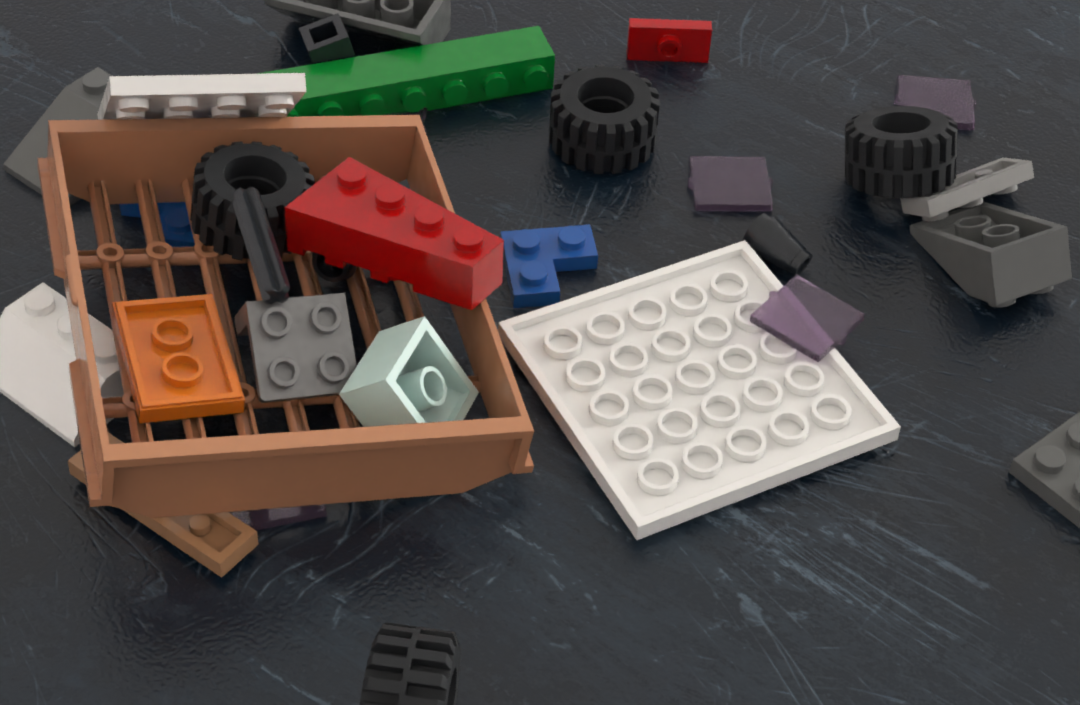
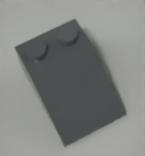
(75, 102)
(997, 252)

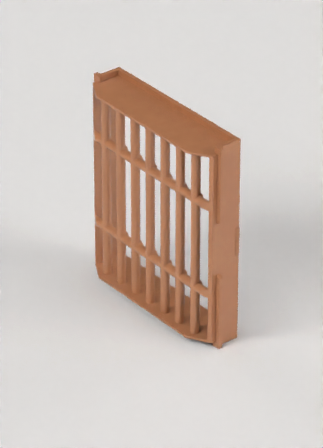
(255, 471)

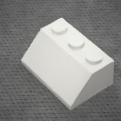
(37, 356)

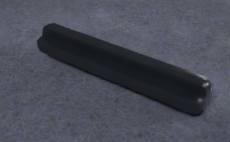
(261, 245)

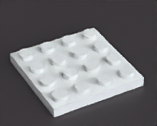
(201, 96)

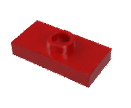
(669, 40)

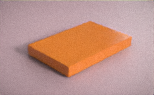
(177, 358)

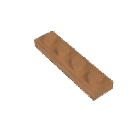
(211, 539)

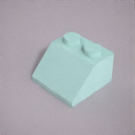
(408, 379)

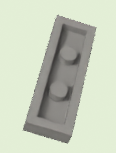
(970, 187)

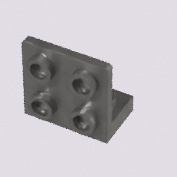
(299, 346)

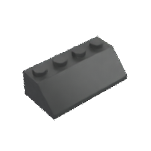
(396, 21)

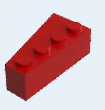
(395, 234)

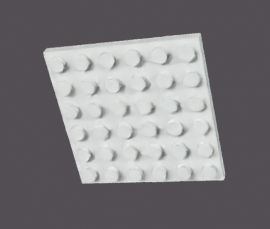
(685, 396)

